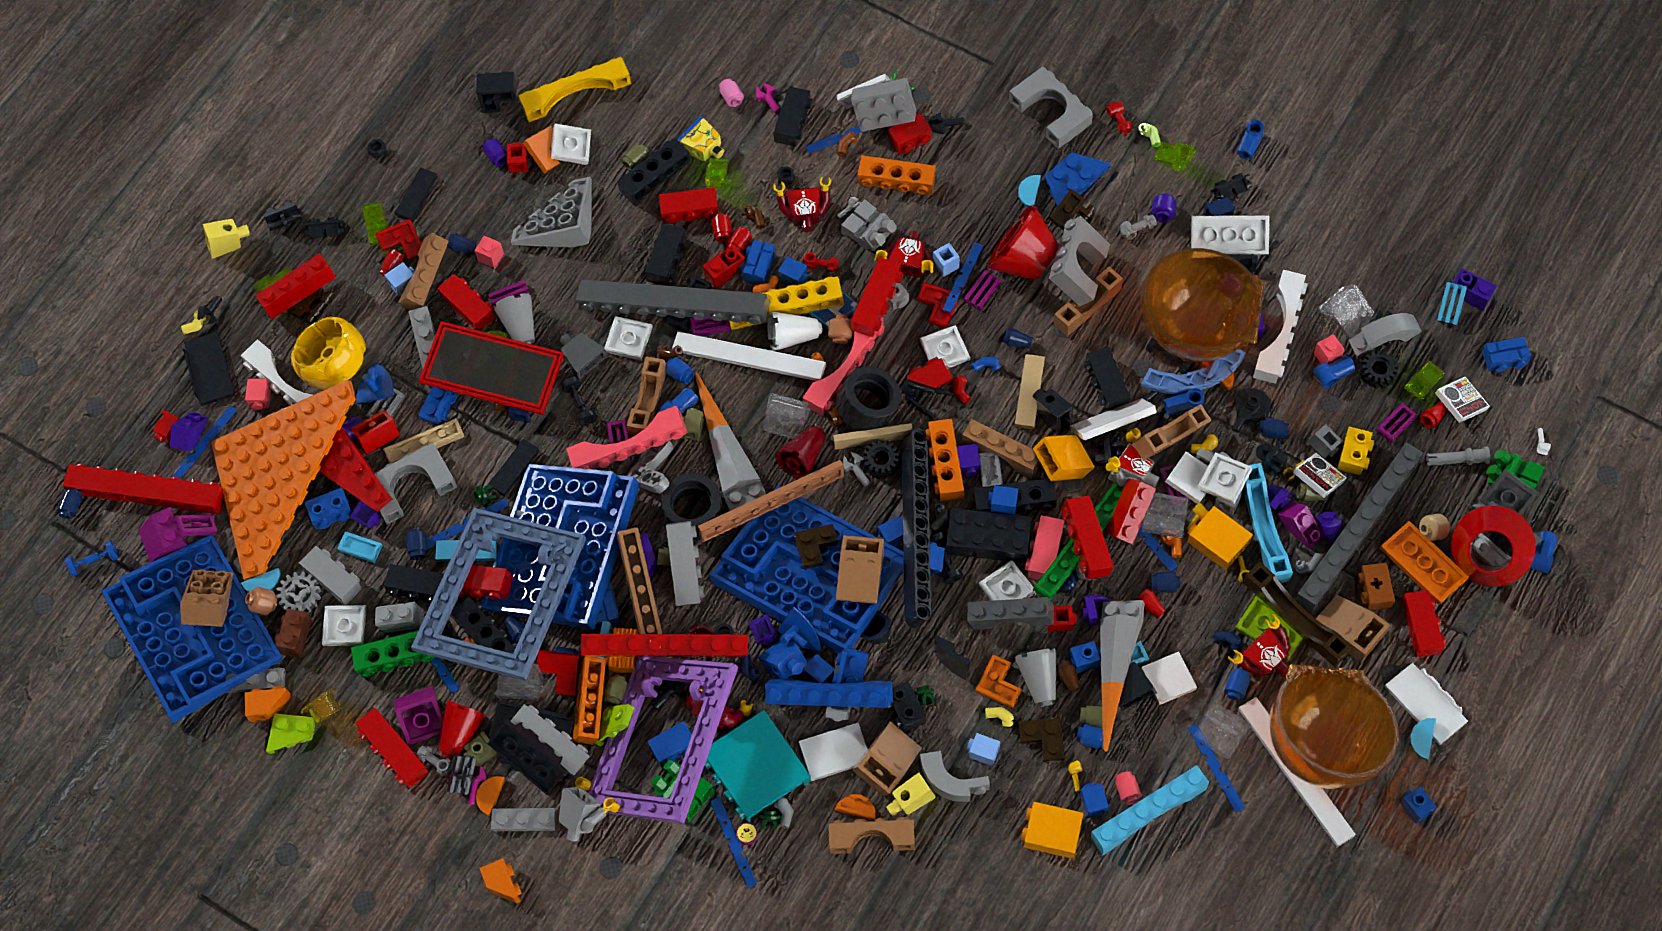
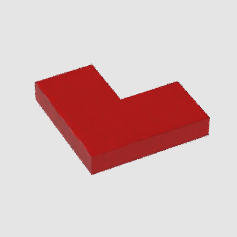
(400, 234)
(936, 297)
(565, 666)

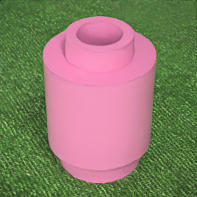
(731, 92)

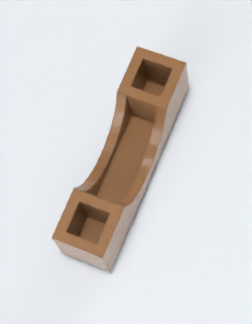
(423, 276)
(1072, 315)
(652, 381)
(1172, 432)
(1019, 456)
(897, 832)

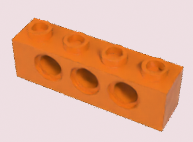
(888, 168)
(944, 431)
(589, 700)

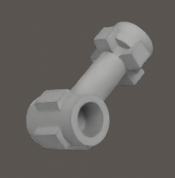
(1129, 230)
(443, 766)

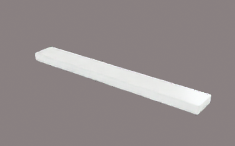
(750, 356)
(1313, 796)

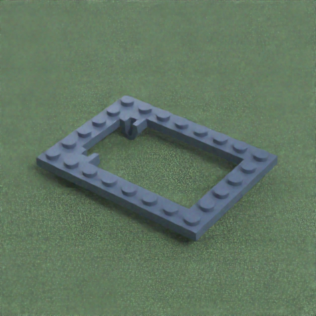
(478, 534)

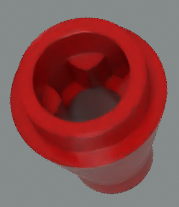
(391, 261)
(1432, 416)
(1151, 602)

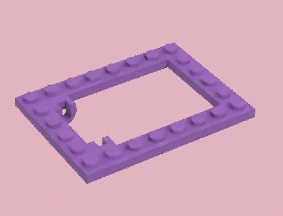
(716, 682)

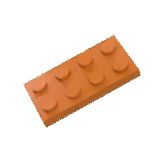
(1424, 562)

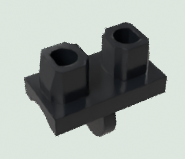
(282, 216)
(1110, 447)
(1273, 459)
(461, 774)

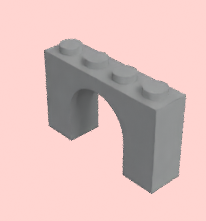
(1044, 85)
(1066, 271)
(423, 461)

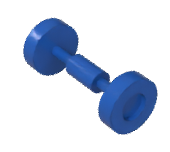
(72, 565)

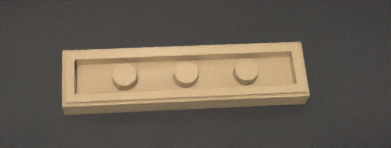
(1030, 383)
(439, 435)
(865, 437)

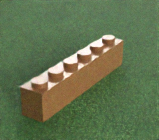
(638, 581)

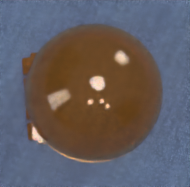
(1202, 304)
(1332, 727)

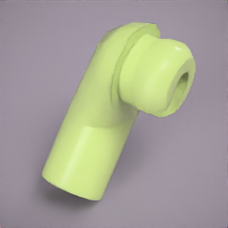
(1150, 132)

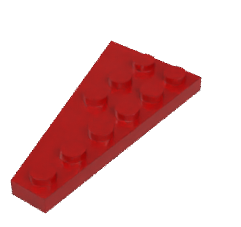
(352, 472)

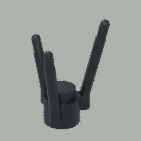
(913, 389)

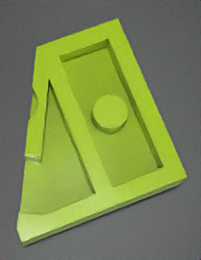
(613, 721)
(289, 730)

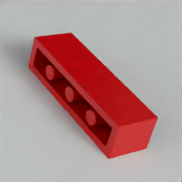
(295, 286)
(876, 297)
(1087, 537)
(391, 747)

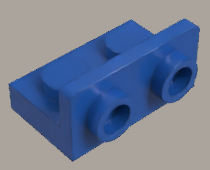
(437, 406)
(852, 666)

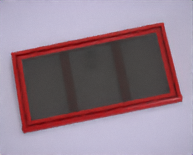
(491, 368)

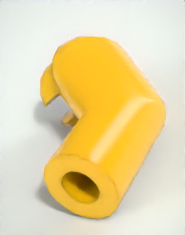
(1209, 444)

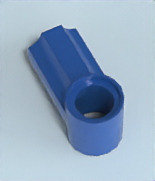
(1250, 140)
(1329, 374)
(683, 401)
(1183, 403)
(1544, 550)

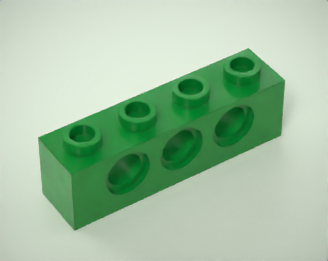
(365, 653)

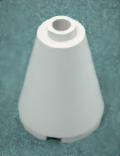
(791, 329)

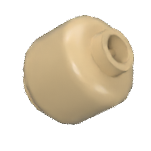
(1434, 527)

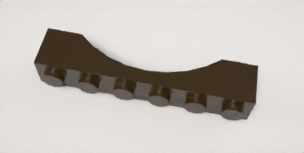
(1274, 595)

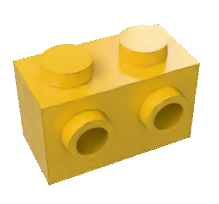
(1355, 450)

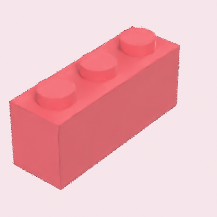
(1045, 546)

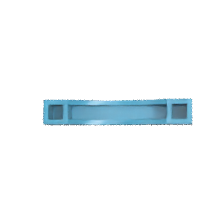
(1260, 513)
(1132, 819)

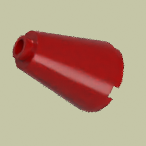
(458, 728)

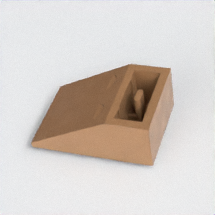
(860, 569)
(206, 598)
(1355, 624)
(887, 759)

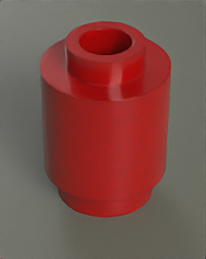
(721, 228)
(740, 239)

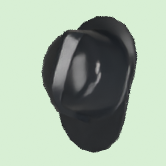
(878, 629)

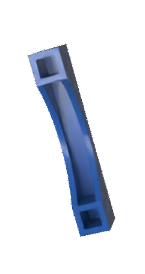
(861, 694)

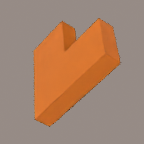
(539, 148)
(993, 684)

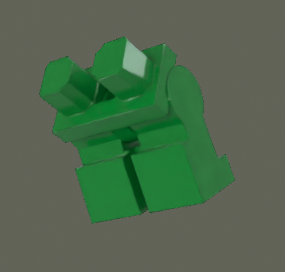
(1526, 471)
(664, 788)

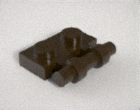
(1069, 207)
(304, 307)

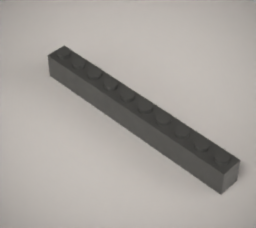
(673, 301)
(1358, 527)

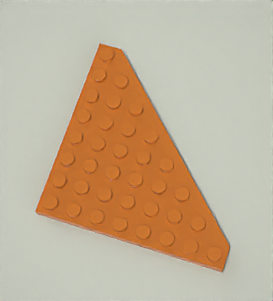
(270, 468)

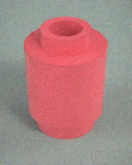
(1128, 787)

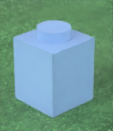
(946, 259)
(399, 278)
(983, 749)

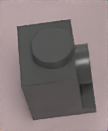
(1325, 442)

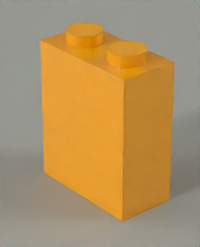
(1063, 457)
(1219, 537)
(1052, 829)

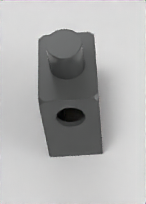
(581, 353)

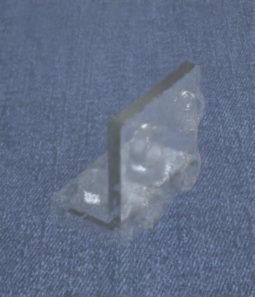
(1349, 309)

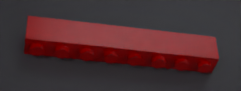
(145, 489)
(663, 645)

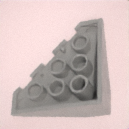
(563, 222)

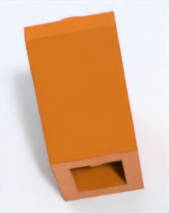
(262, 704)
(499, 880)

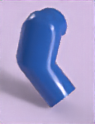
(993, 362)

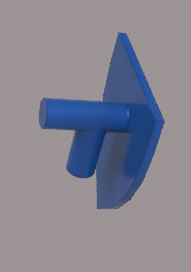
(374, 385)
(799, 629)

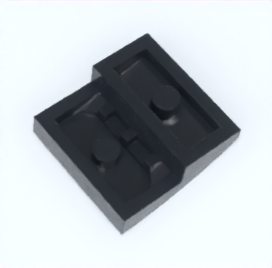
(954, 662)

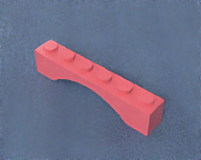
(824, 391)
(664, 427)

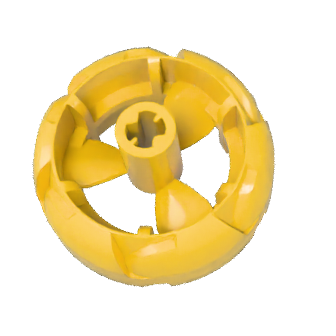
(318, 359)

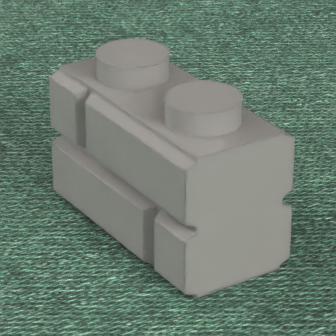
(399, 617)

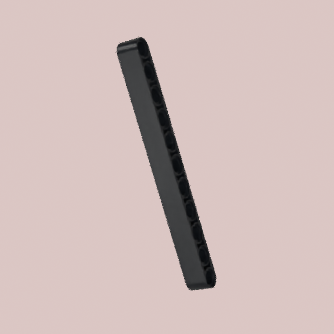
(916, 529)

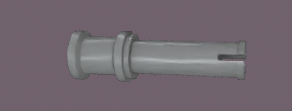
(1468, 456)

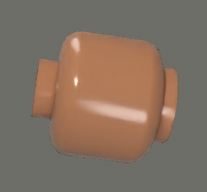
(840, 329)
(261, 601)

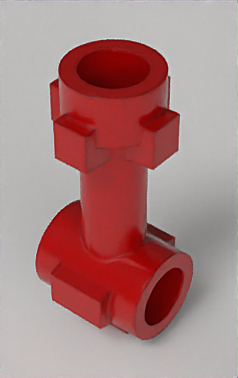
(1116, 109)
(811, 262)

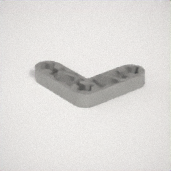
(645, 467)

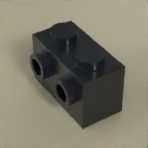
(906, 708)

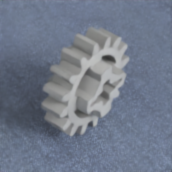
(306, 595)

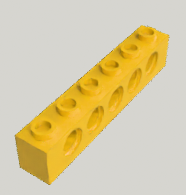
(797, 306)

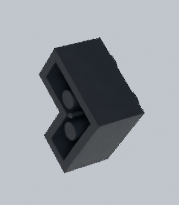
(494, 89)

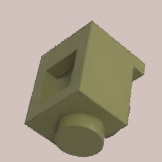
(694, 424)
(484, 753)

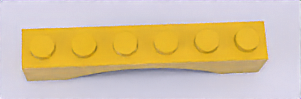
(607, 75)

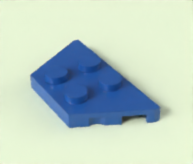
(1074, 173)

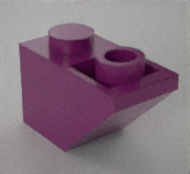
(1301, 524)

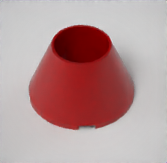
(1025, 247)
(1505, 522)

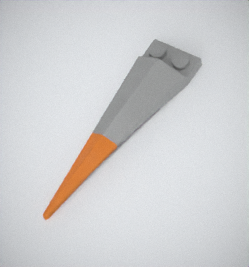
(736, 473)
(1118, 636)

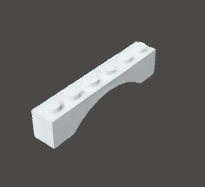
(1271, 358)
(261, 360)

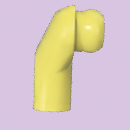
(196, 325)
(1001, 713)

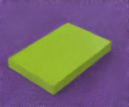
(1253, 624)

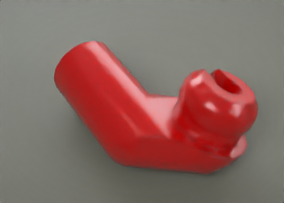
(958, 388)

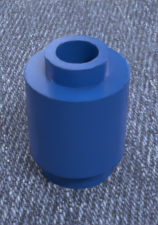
(679, 370)
(1237, 684)
(1090, 736)

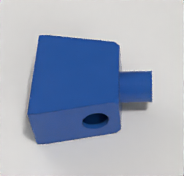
(783, 659)

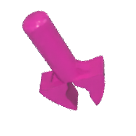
(768, 97)
(475, 785)

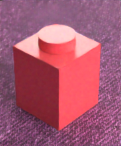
(489, 252)
(1329, 350)
(258, 394)

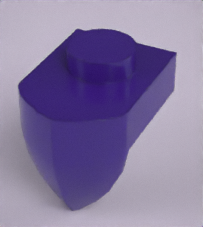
(1278, 496)
(366, 515)
(1329, 525)
(1089, 611)
(762, 630)

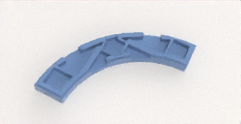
(1200, 379)

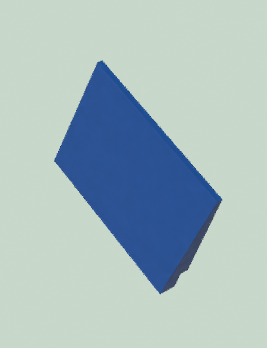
(575, 501)
(768, 573)
(188, 661)

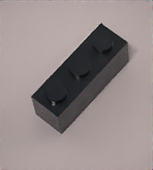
(793, 116)
(666, 254)
(1106, 379)
(412, 582)

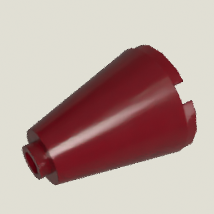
(801, 452)

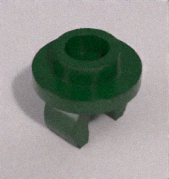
(481, 496)
(924, 695)
(769, 815)

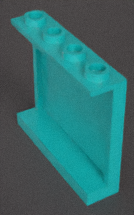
(755, 766)

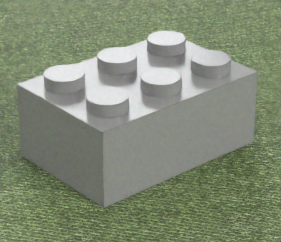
(883, 104)

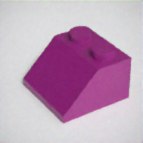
(161, 535)
(419, 715)

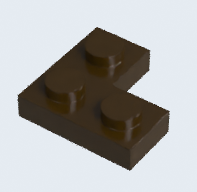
(810, 542)
(1048, 733)

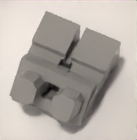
(868, 226)

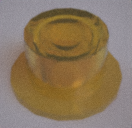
(323, 707)

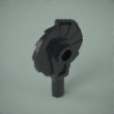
(1252, 406)

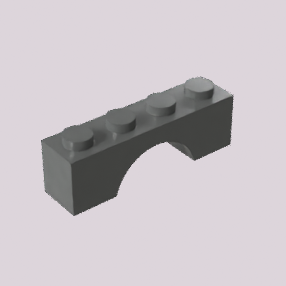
(1027, 610)

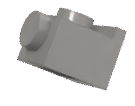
(900, 299)

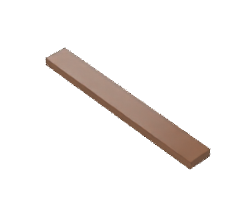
(771, 501)

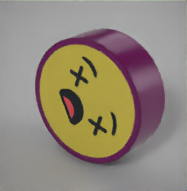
(746, 833)

